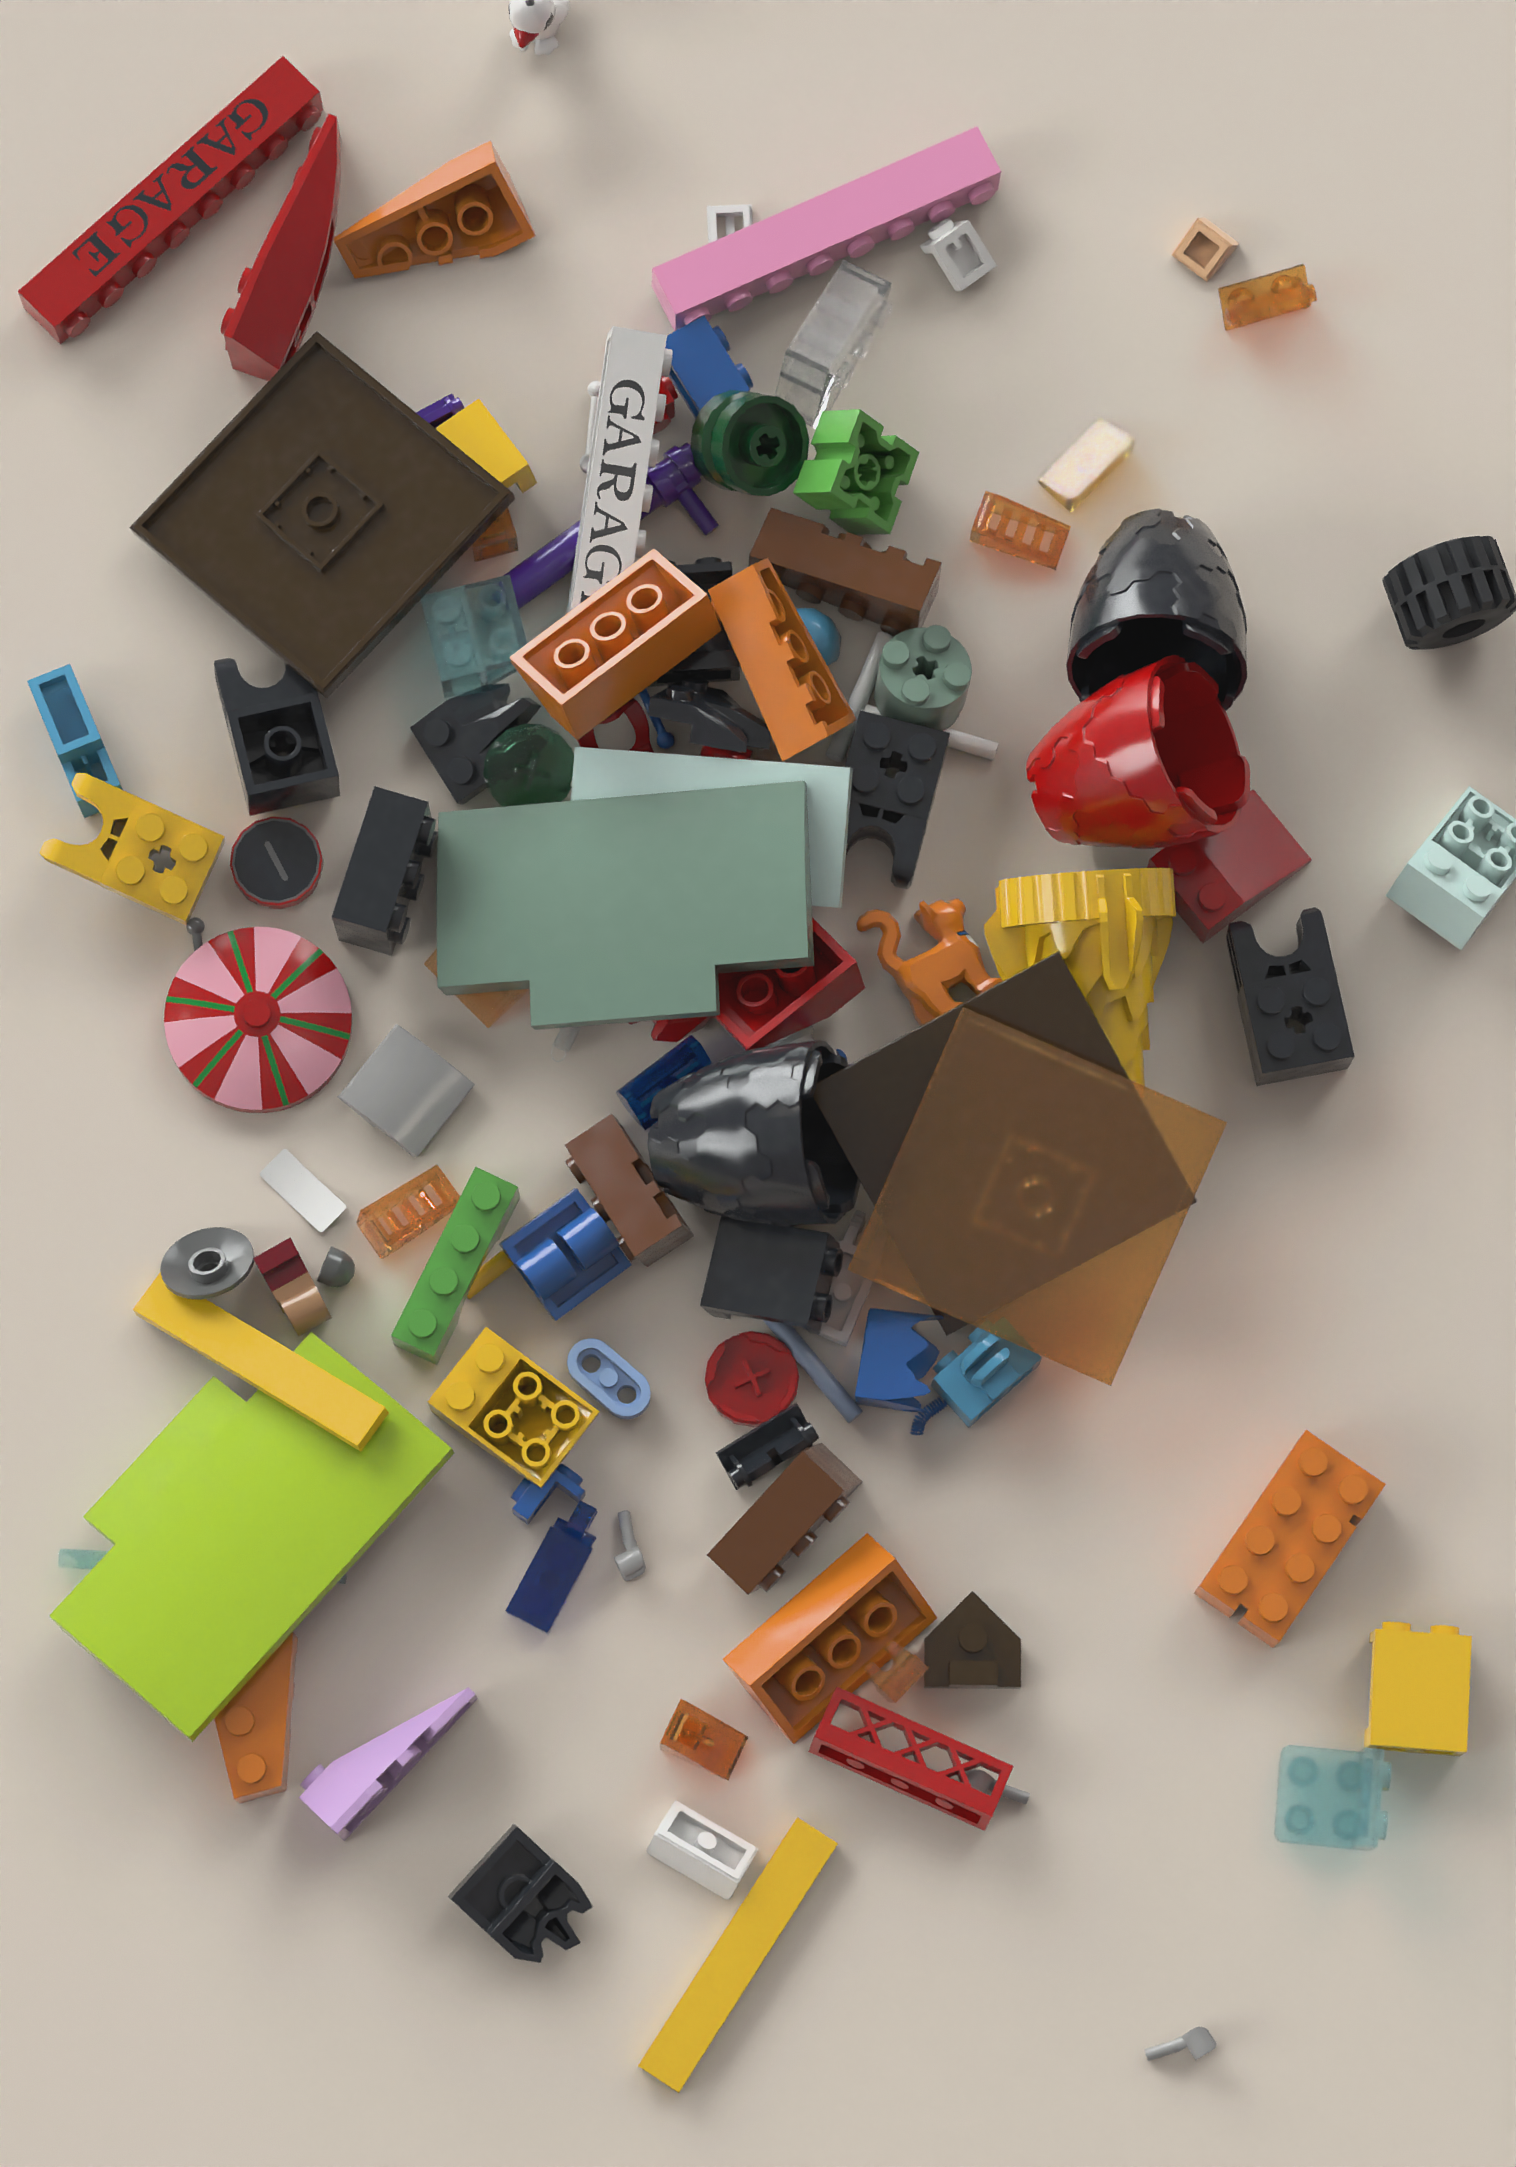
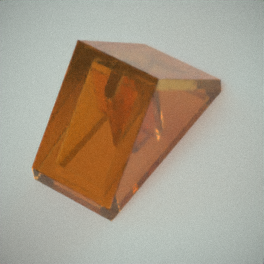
(703, 1740)

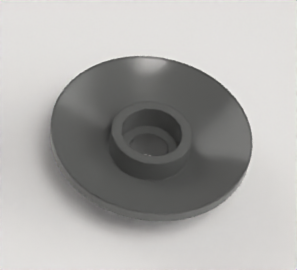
(207, 1263)

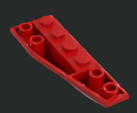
(290, 267)

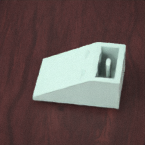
(1460, 869)

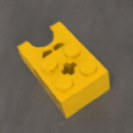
(124, 849)

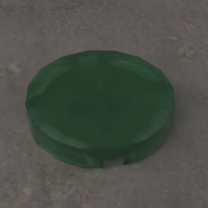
(529, 766)

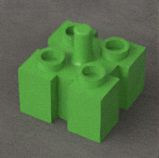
(856, 472)

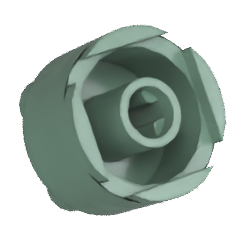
(923, 678)

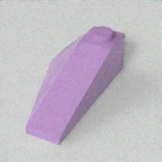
(364, 1777)

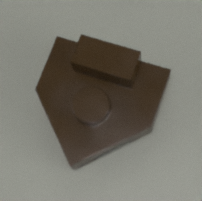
(972, 1650)

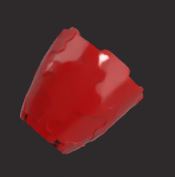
(1142, 763)

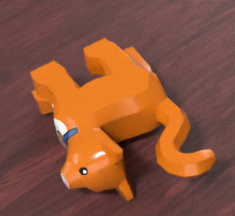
(935, 972)

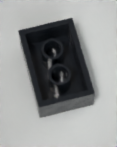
(385, 871)

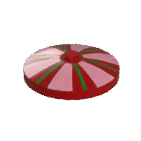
(258, 1019)

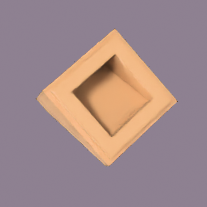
(1204, 248)

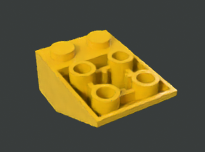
(512, 1408)

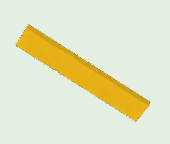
(263, 1364)
(737, 1955)

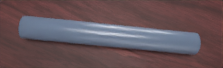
(816, 1370)

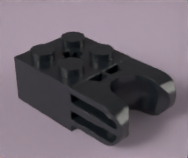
(271, 722)
(900, 806)
(1286, 989)

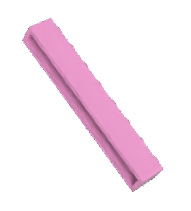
(827, 229)

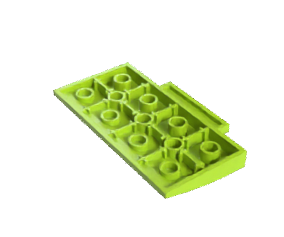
(236, 1538)

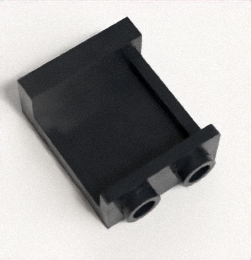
(716, 658)
(772, 1274)

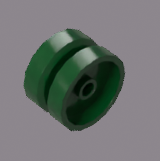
(749, 442)

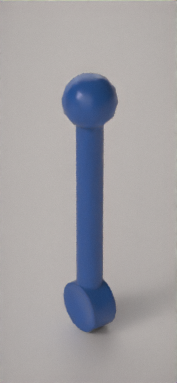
(664, 739)

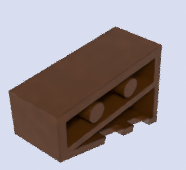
(626, 1192)

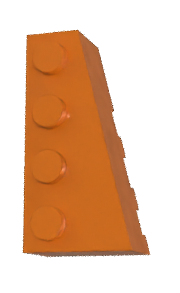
(779, 659)

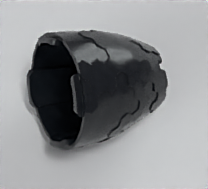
(1156, 595)
(753, 1140)

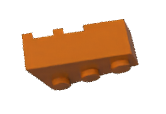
(257, 1727)

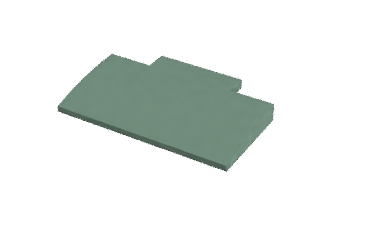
(624, 900)

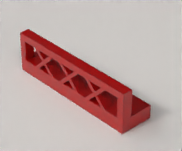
(903, 1774)

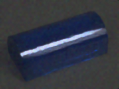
(678, 1062)

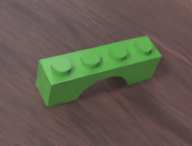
(453, 1265)

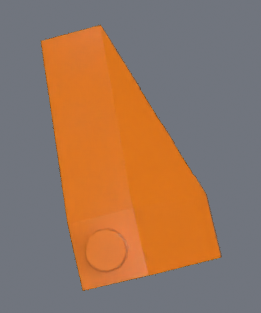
(446, 216)

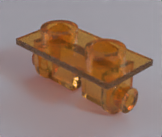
(1266, 297)

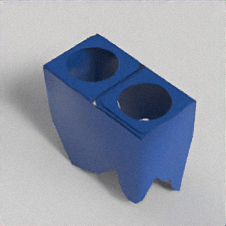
(894, 1361)

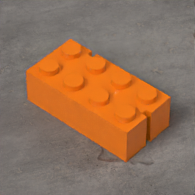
(1290, 1538)

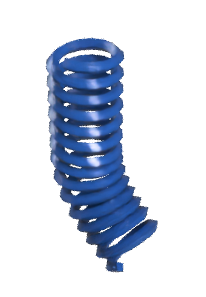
(920, 1423)

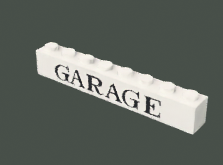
(620, 459)

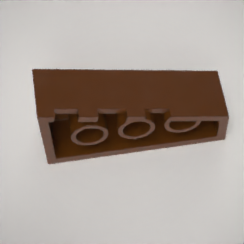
(848, 572)

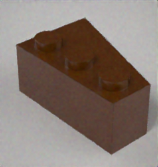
(785, 1519)

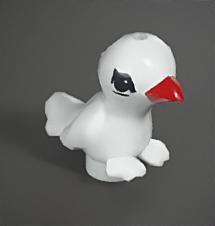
(537, 23)

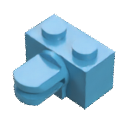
(981, 1374)

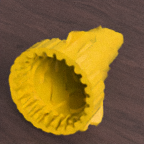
(1110, 933)

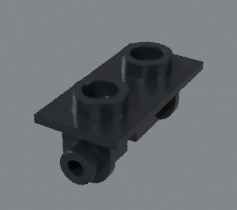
(767, 1446)

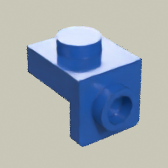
(531, 1497)

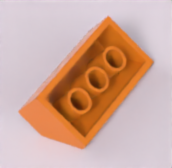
(616, 643)
(829, 1636)

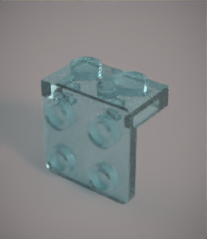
(1331, 1797)

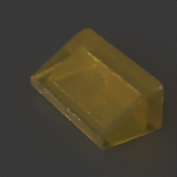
(1087, 464)

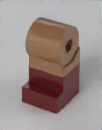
(292, 1286)

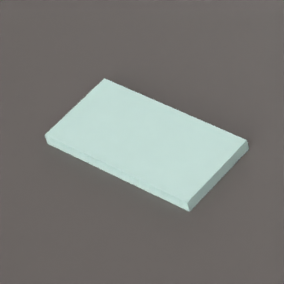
(629, 773)

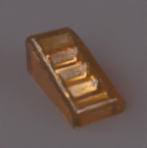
(1025, 516)
(401, 1235)

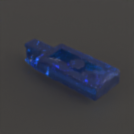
(554, 1570)

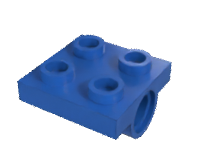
(565, 1254)

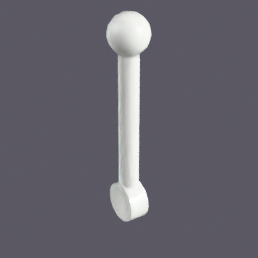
(593, 390)

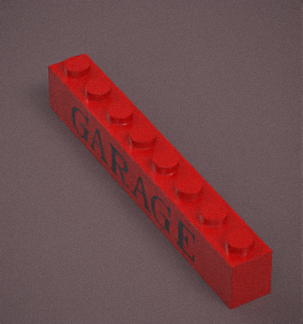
(172, 200)

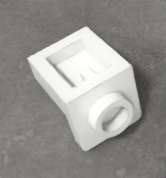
(958, 252)

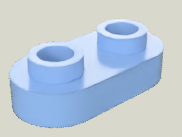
(609, 1379)

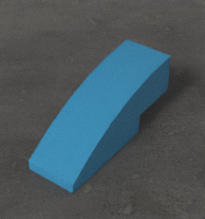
(72, 729)

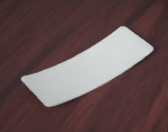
(303, 1190)

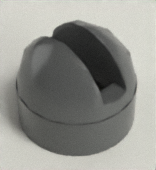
(336, 1269)

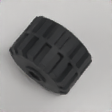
(1450, 592)

